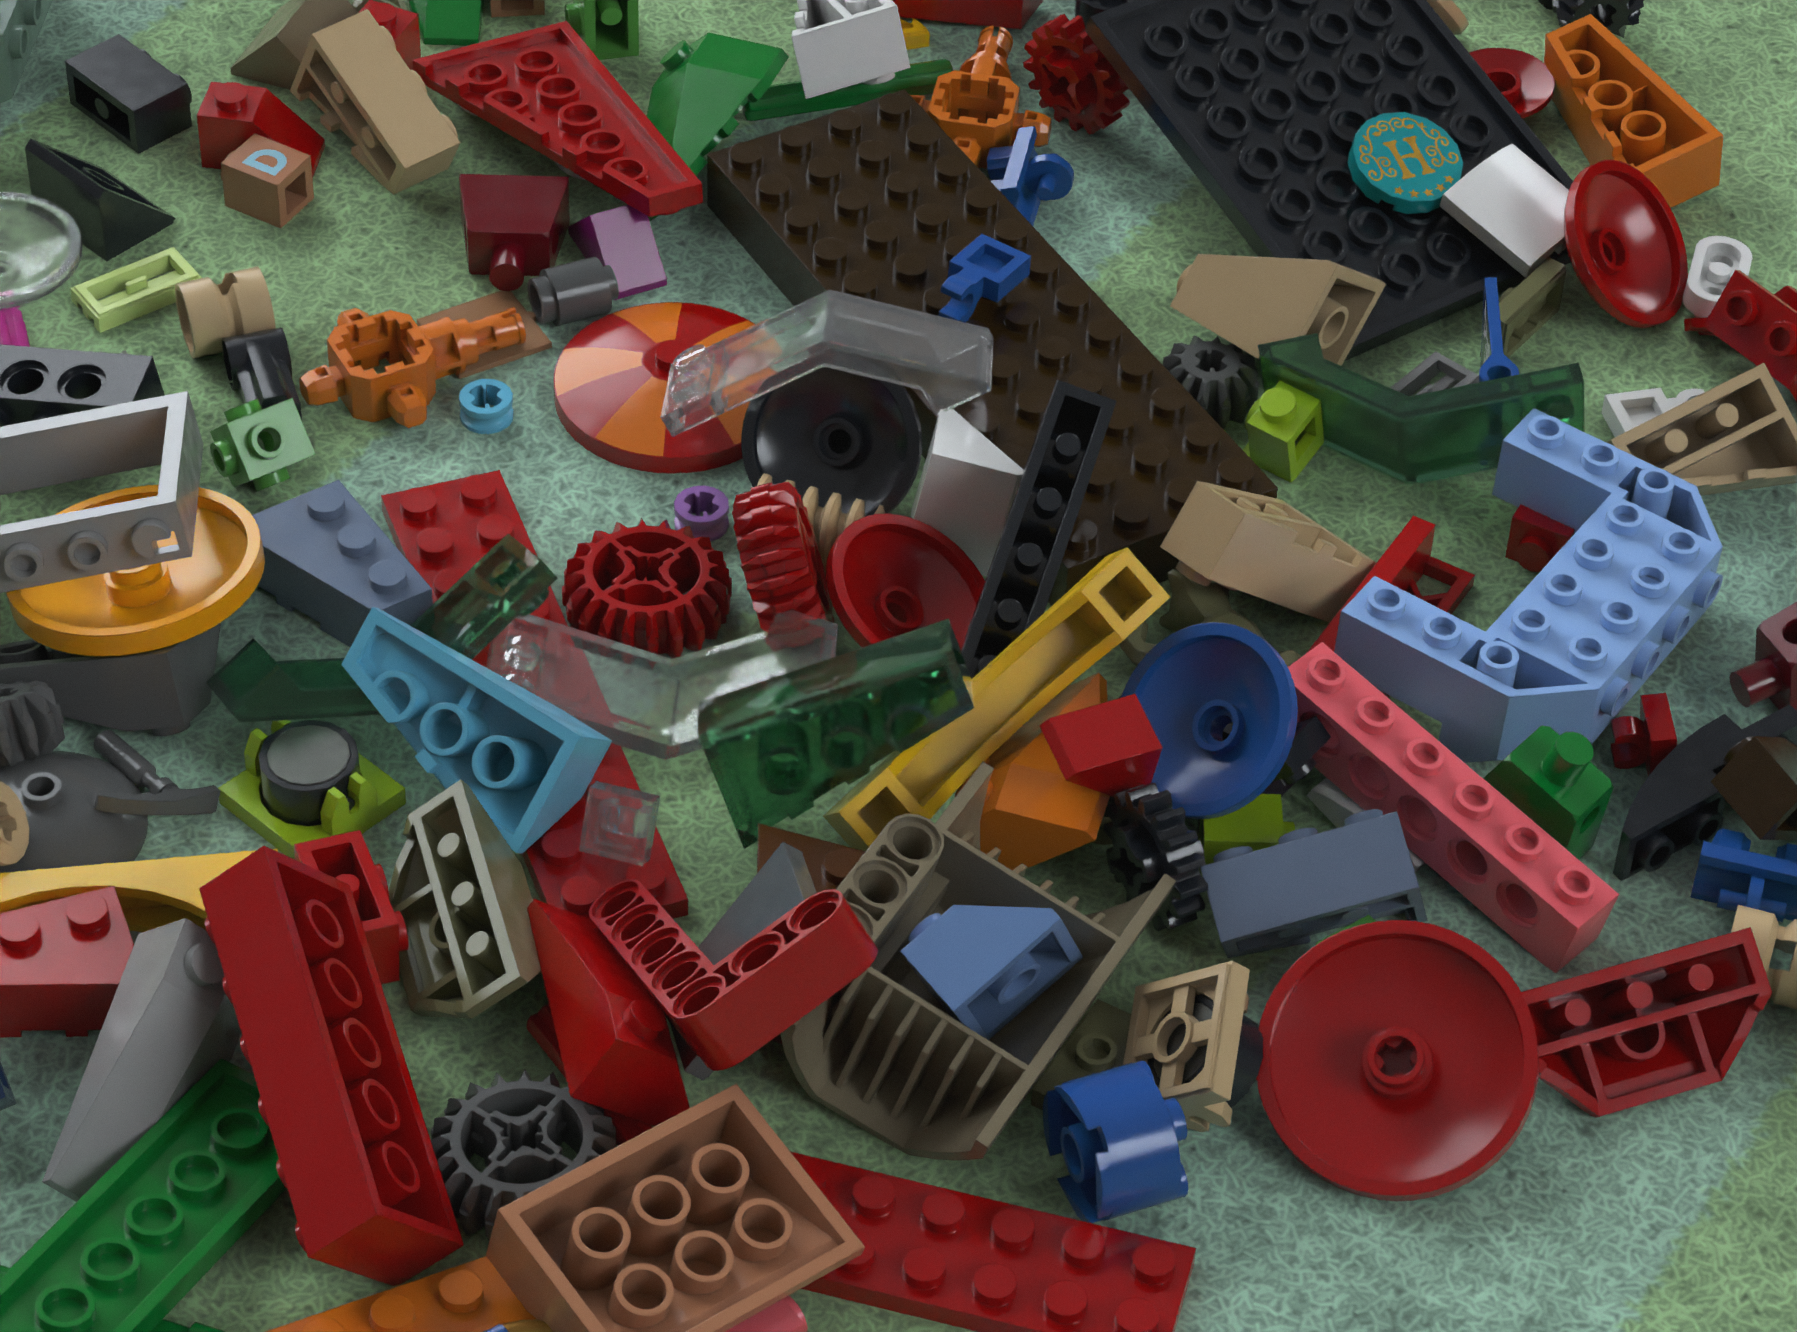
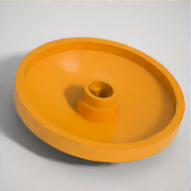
(150, 603)

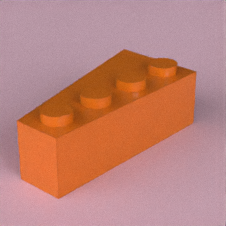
(1629, 112)

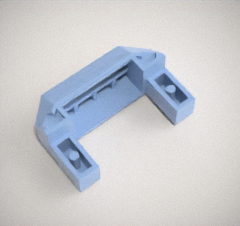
(1579, 630)

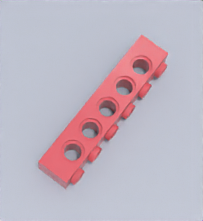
(1451, 814)

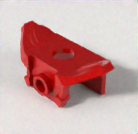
(1756, 325)

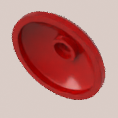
(1625, 244)
(899, 576)

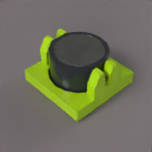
(309, 785)

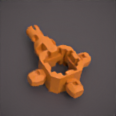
(981, 94)
(421, 354)

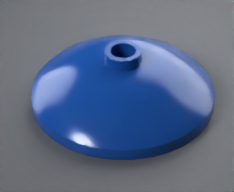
(1190, 693)

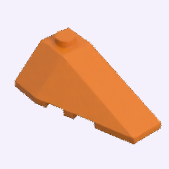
(1028, 802)

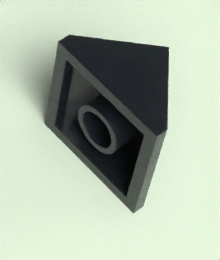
(104, 207)

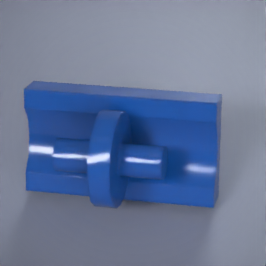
(1026, 176)
(1736, 876)

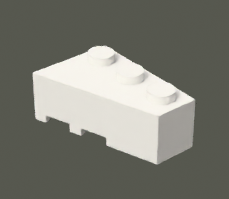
(847, 43)

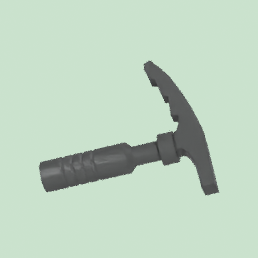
(164, 795)

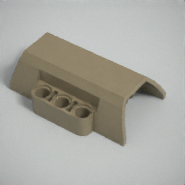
(886, 1045)

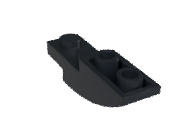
(1679, 801)

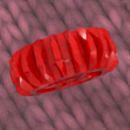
(780, 553)
(648, 578)

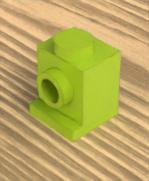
(1275, 424)

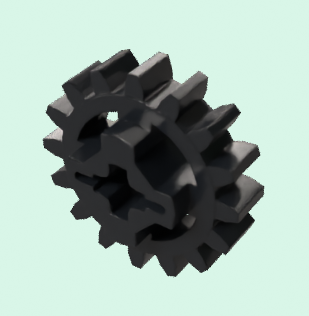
(1152, 842)

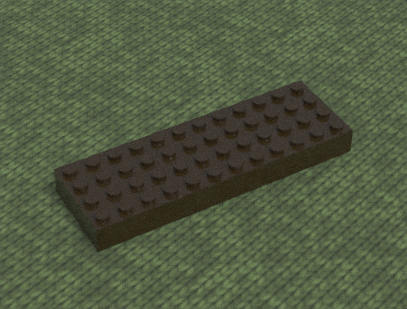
(877, 212)

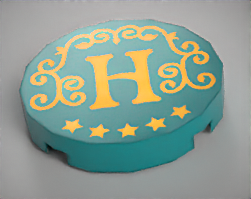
(1404, 161)

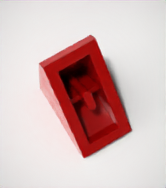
(1105, 745)

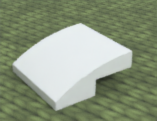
(1511, 208)

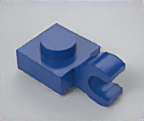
(982, 270)

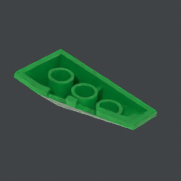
(706, 88)

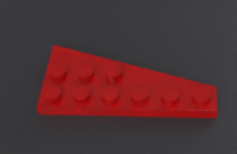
(570, 108)

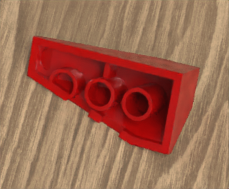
(605, 1021)

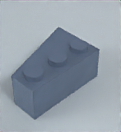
(336, 563)
(1312, 884)

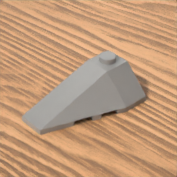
(154, 1046)

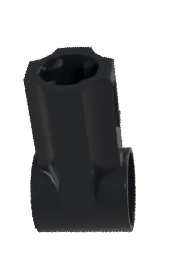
(260, 367)

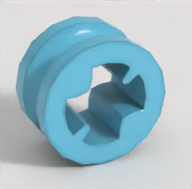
(486, 393)

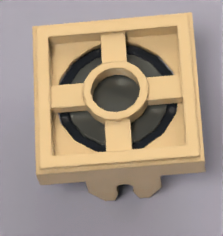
(1198, 1040)

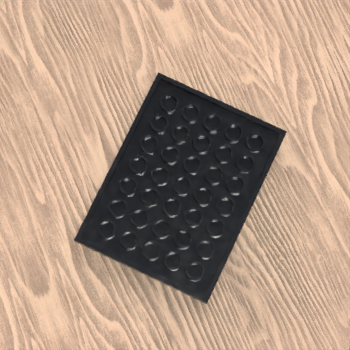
(1266, 120)

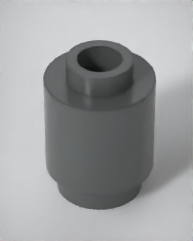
(573, 291)

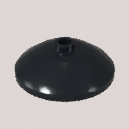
(794, 432)

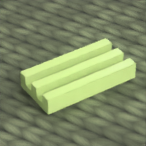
(140, 295)

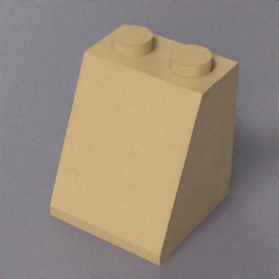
(1277, 299)

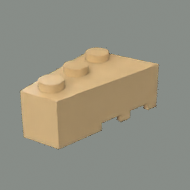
(376, 102)

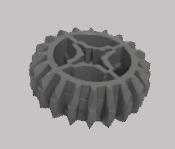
(519, 1136)

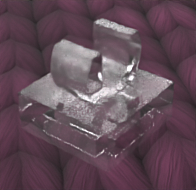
(619, 823)

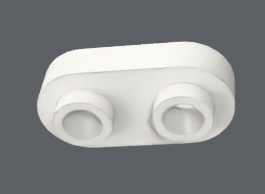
(1711, 270)

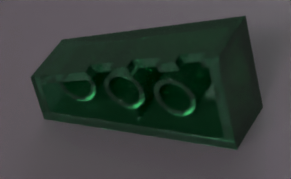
(829, 722)

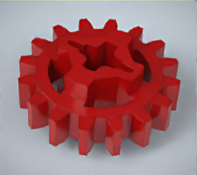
(1074, 75)

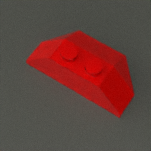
(1649, 1023)

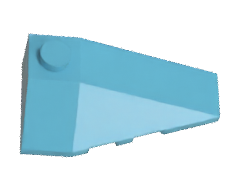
(475, 726)

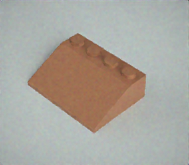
(672, 1229)

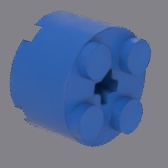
(1116, 1142)

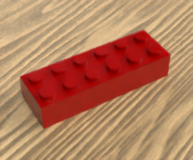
(329, 1069)

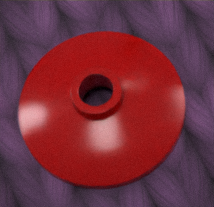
(1518, 77)

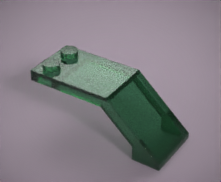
(1424, 433)
(465, 618)

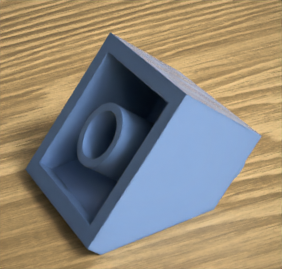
(990, 960)

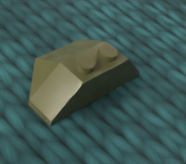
(461, 909)

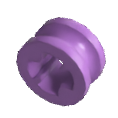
(705, 500)

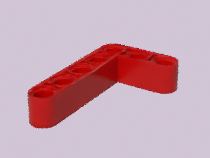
(752, 992)

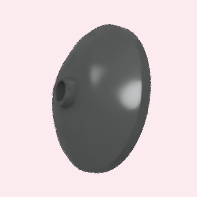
(63, 823)

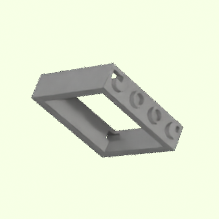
(91, 446)

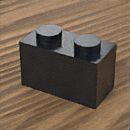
(129, 93)

